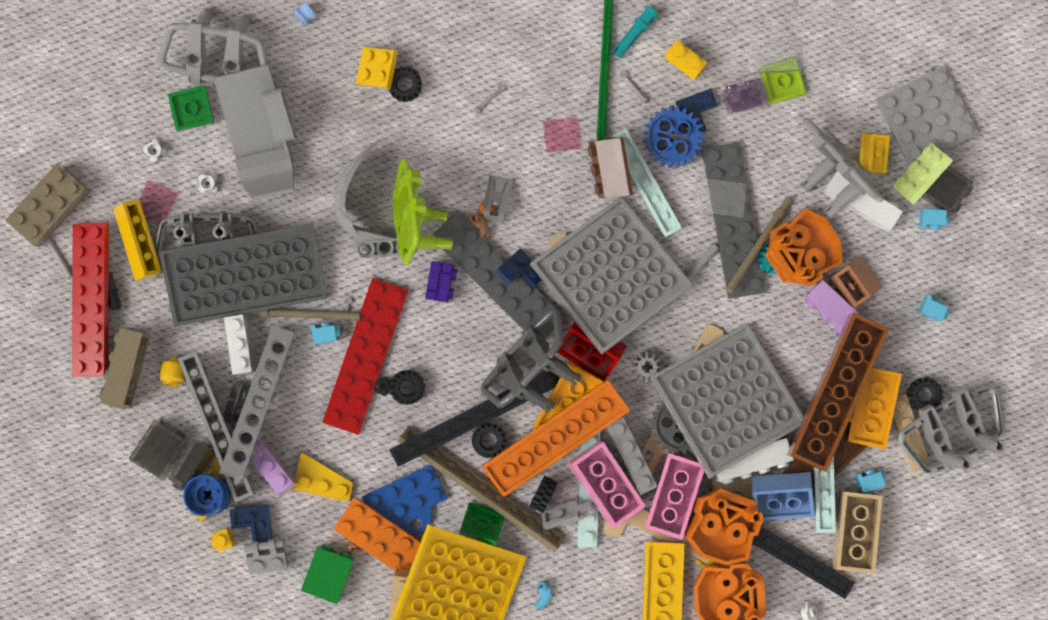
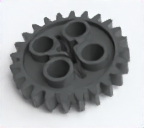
(666, 435)

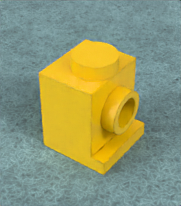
(223, 539)

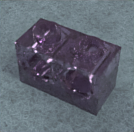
(745, 102)

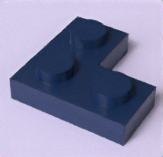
(698, 104)
(517, 266)
(255, 516)

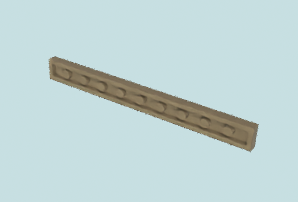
(489, 494)

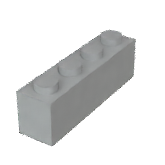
(632, 456)

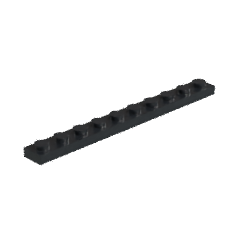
(464, 422)

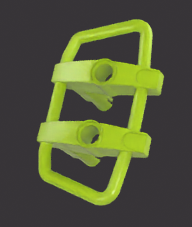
(410, 213)

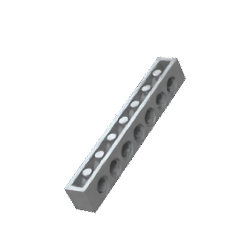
(276, 337)
(213, 420)

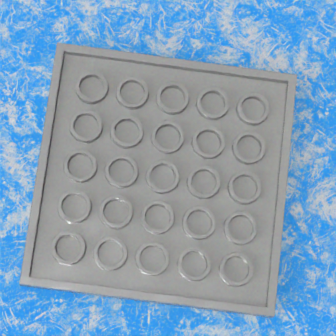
(611, 275)
(727, 400)

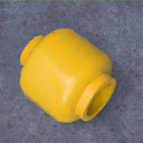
(172, 373)

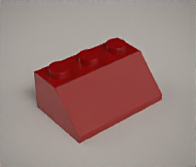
(584, 354)

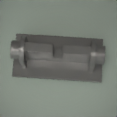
(239, 393)

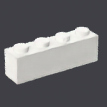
(881, 214)
(760, 461)

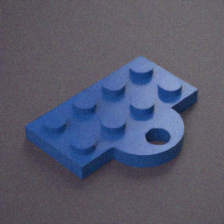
(408, 498)

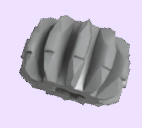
(651, 372)

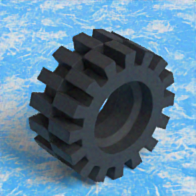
(416, 84)
(921, 383)
(418, 387)
(477, 440)
(543, 494)

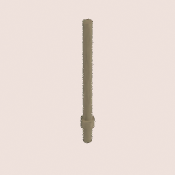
(778, 215)
(306, 314)

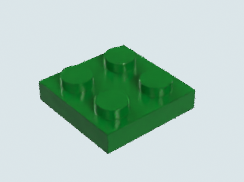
(191, 108)
(482, 524)

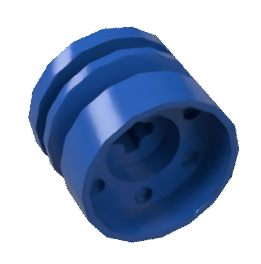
(197, 495)

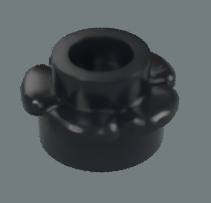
(378, 389)

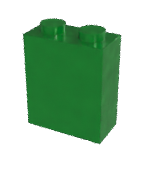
(328, 573)

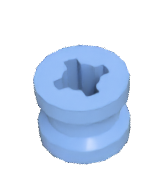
(304, 13)

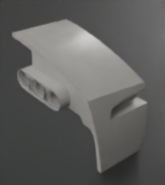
(258, 131)

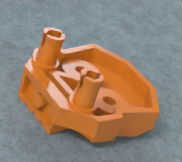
(815, 241)
(718, 541)
(714, 597)

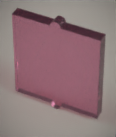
(561, 135)
(156, 201)

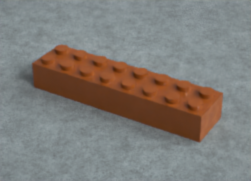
(838, 392)

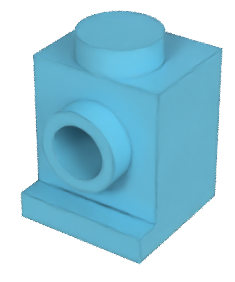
(933, 219)
(933, 309)
(325, 333)
(870, 480)

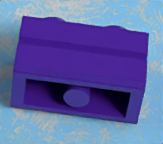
(440, 282)

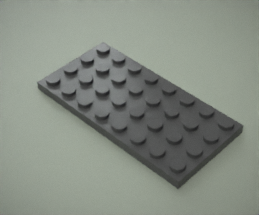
(243, 274)

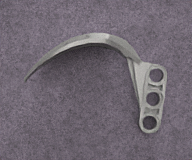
(361, 234)

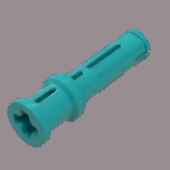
(641, 24)

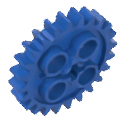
(676, 120)

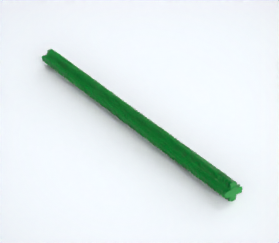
(604, 69)

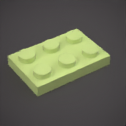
(922, 173)

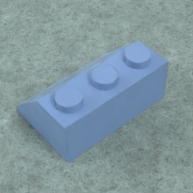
(784, 495)

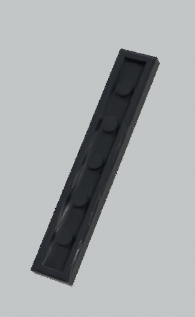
(803, 563)

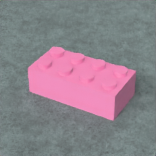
(606, 484)
(675, 496)

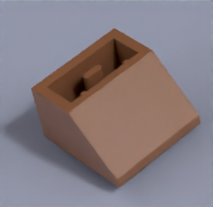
(856, 282)

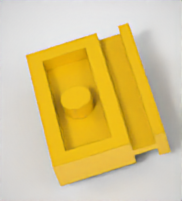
(874, 152)

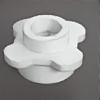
(155, 144)
(203, 179)
(809, 611)

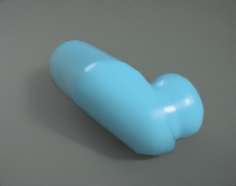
(545, 594)

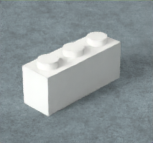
(239, 344)

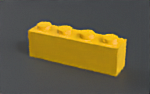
(137, 240)

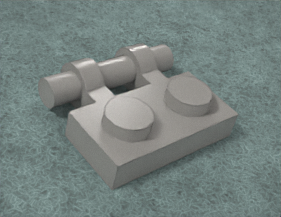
(268, 560)

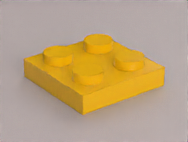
(376, 67)

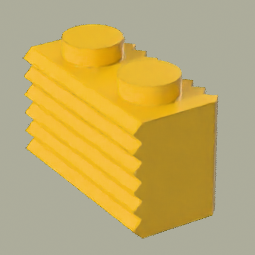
(685, 59)

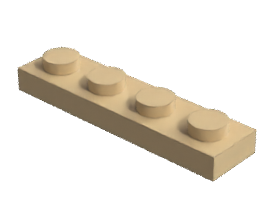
(903, 417)

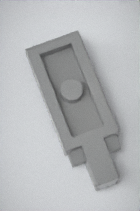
(566, 513)

